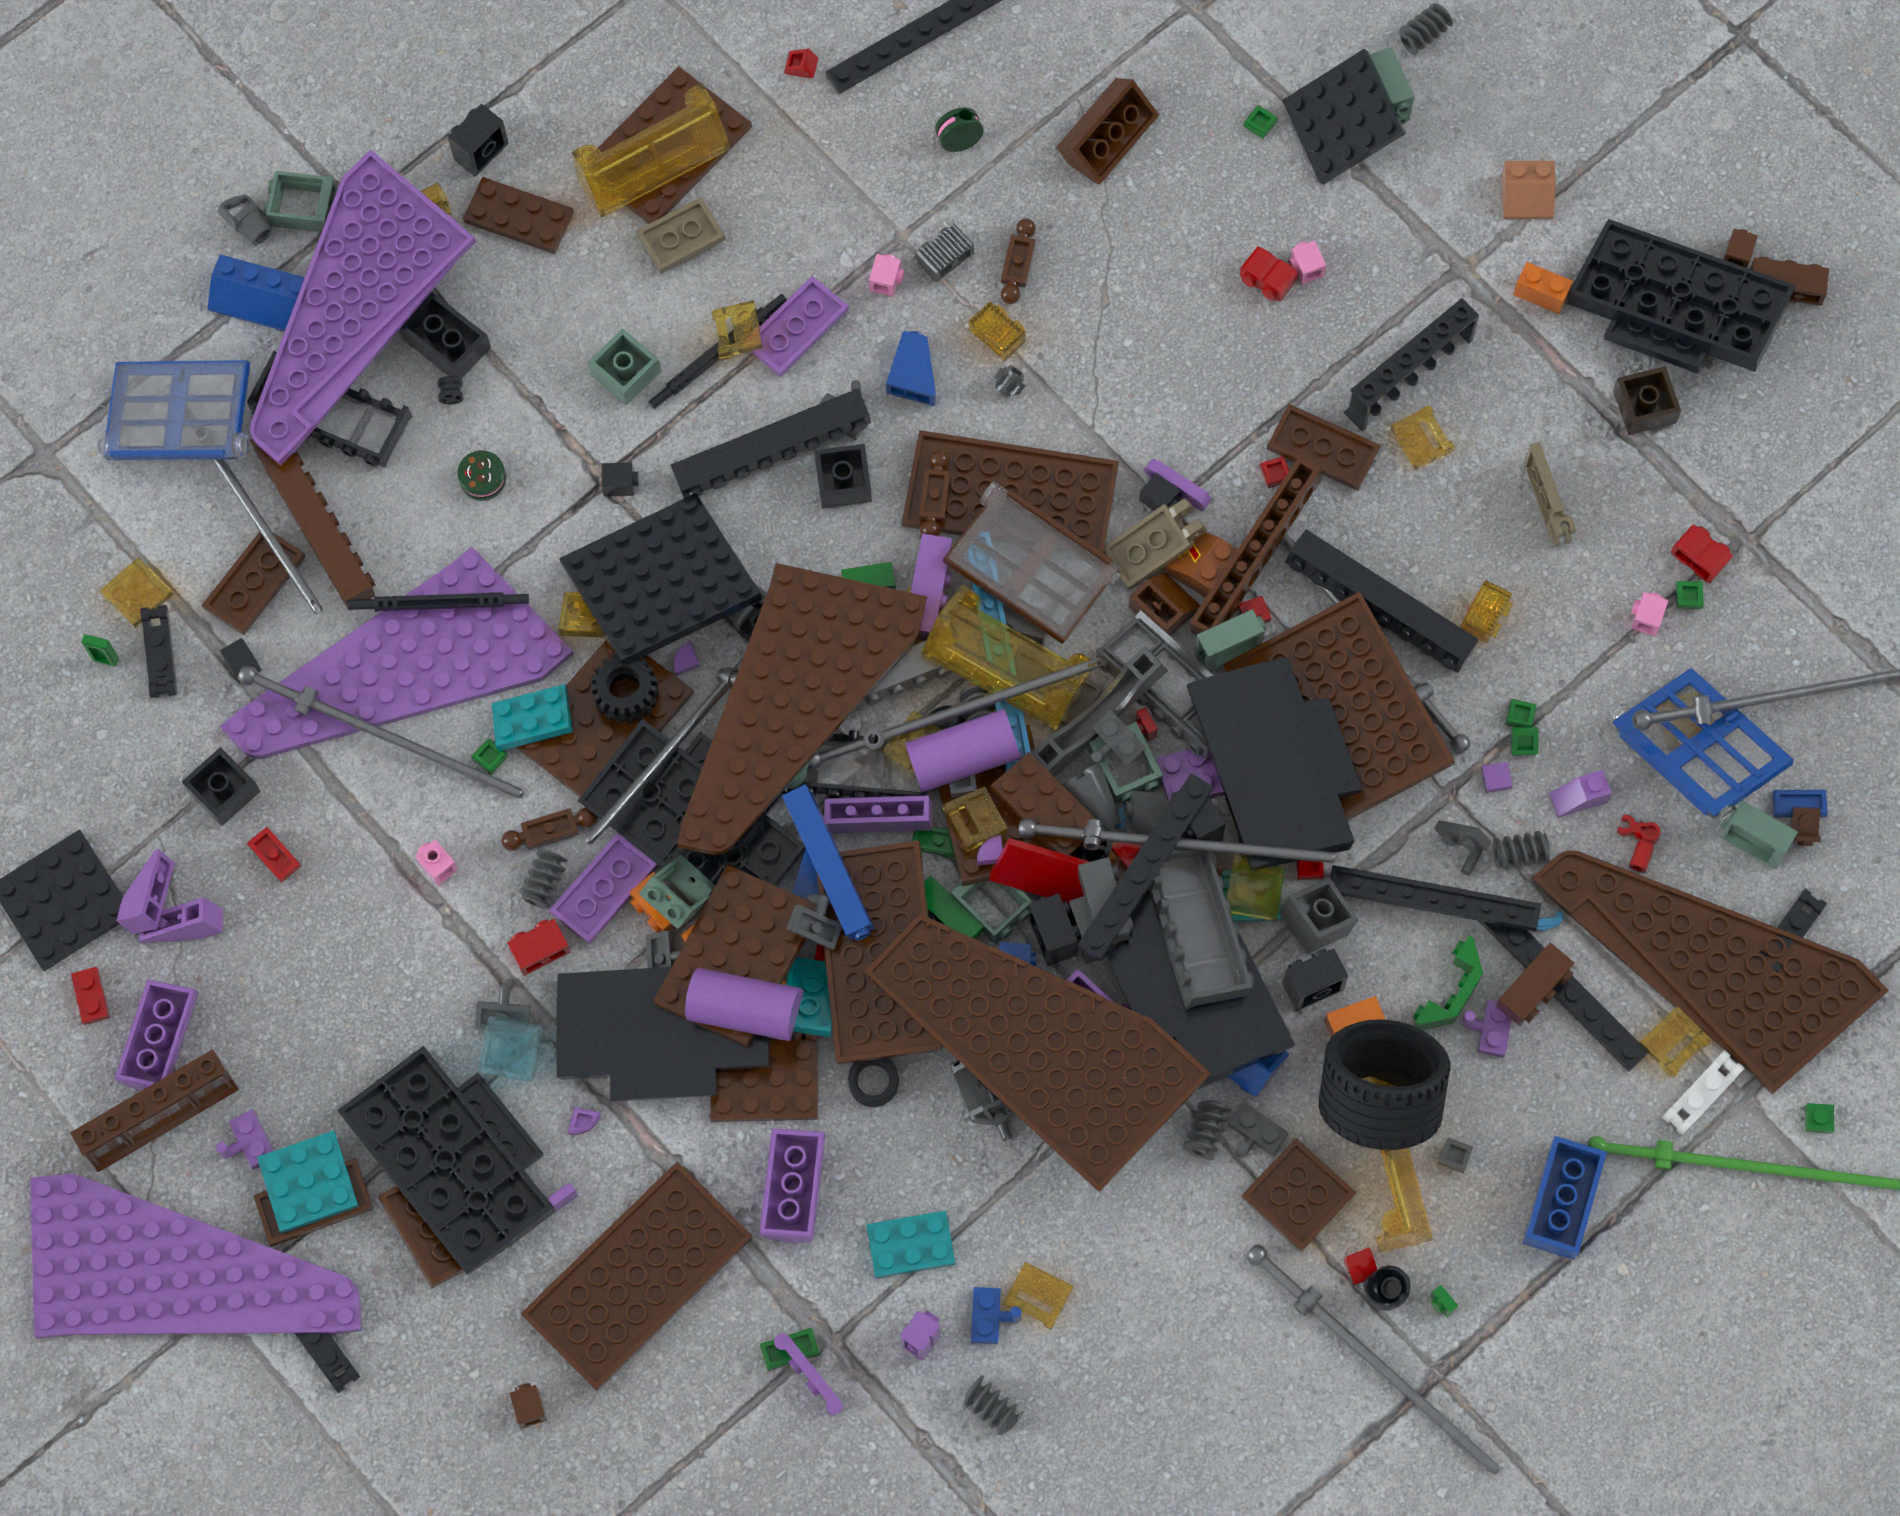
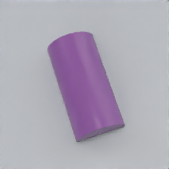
(963, 750)
(742, 1003)
(156, 1034)
(792, 1185)

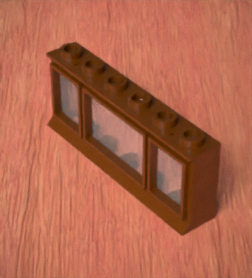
(154, 1111)

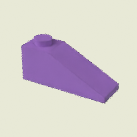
(146, 896)
(186, 922)

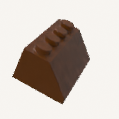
(1108, 130)

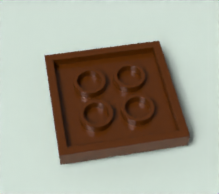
(1298, 1195)

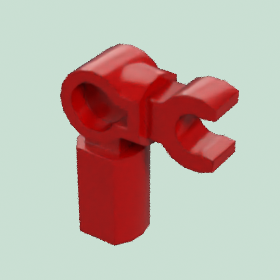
(1649, 836)

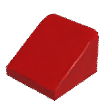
(801, 63)
(1360, 1265)

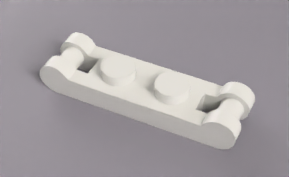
(1703, 1093)

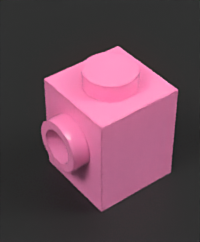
(1307, 261)
(885, 274)
(1648, 613)
(435, 861)

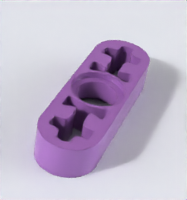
(1188, 490)

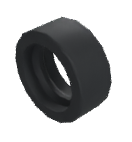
(877, 1100)

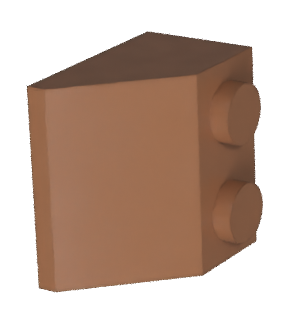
(1528, 189)

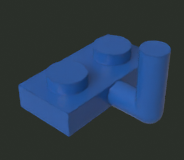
(987, 1315)

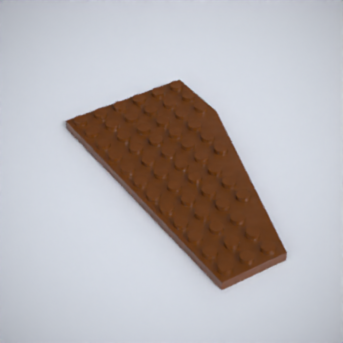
(1053, 1052)

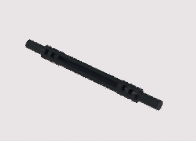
(708, 358)
(444, 601)

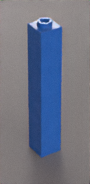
(828, 863)

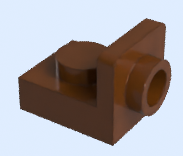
(1806, 822)

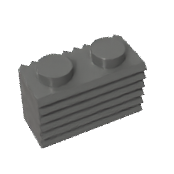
(944, 252)

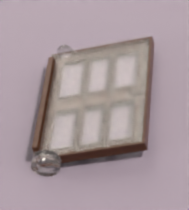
(1031, 563)

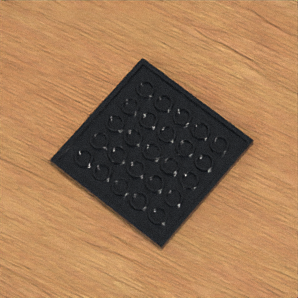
(660, 579)

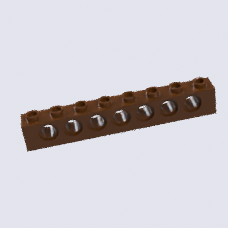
(1257, 546)

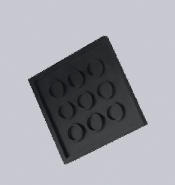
(1344, 116)
(61, 900)

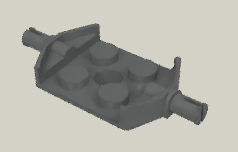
(982, 1103)

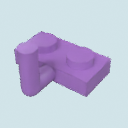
(1493, 1029)
(250, 1139)

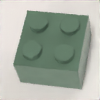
(624, 366)

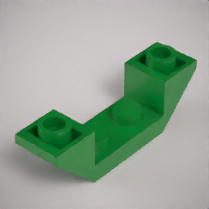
(1434, 1015)

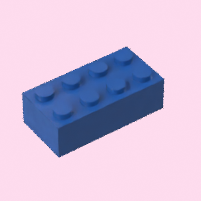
(1564, 1197)

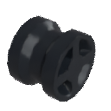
(450, 390)

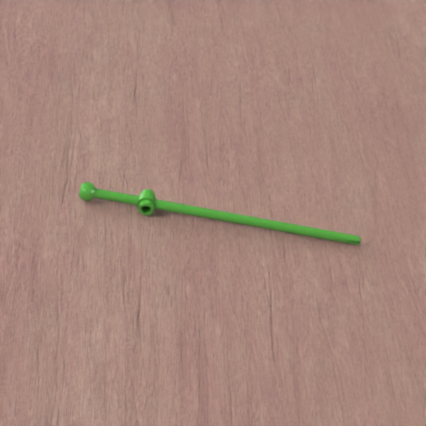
(1664, 1155)

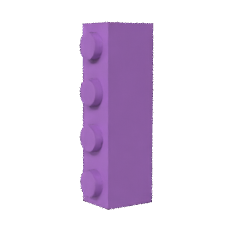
(931, 578)
(879, 814)

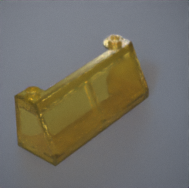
(652, 155)
(1001, 658)
(1408, 1221)

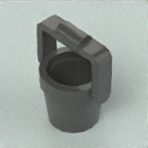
(248, 220)

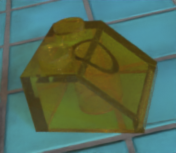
(1256, 891)

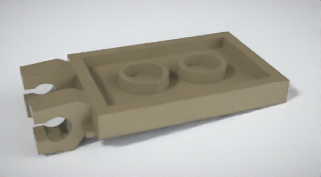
(1547, 496)
(1153, 542)

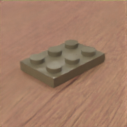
(680, 235)

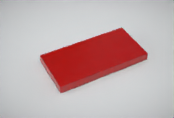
(1038, 870)

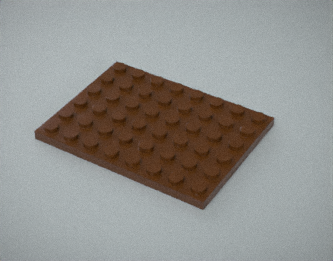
(1380, 715)

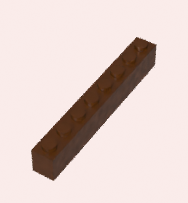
(319, 526)

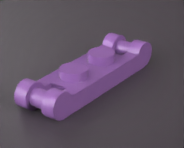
(801, 1364)

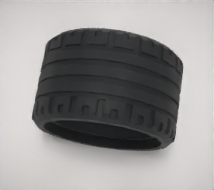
(1376, 1113)

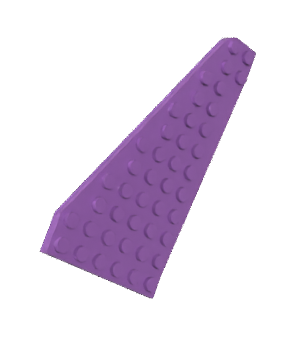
(366, 278)
(408, 665)
(142, 1269)

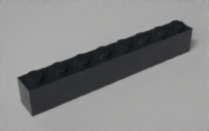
(771, 443)
(1388, 603)

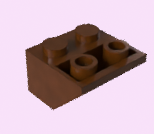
(1164, 602)

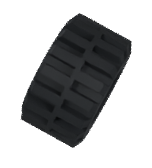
(630, 707)

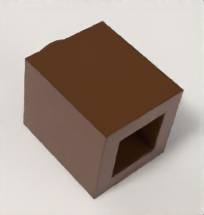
(1740, 247)
(528, 1405)

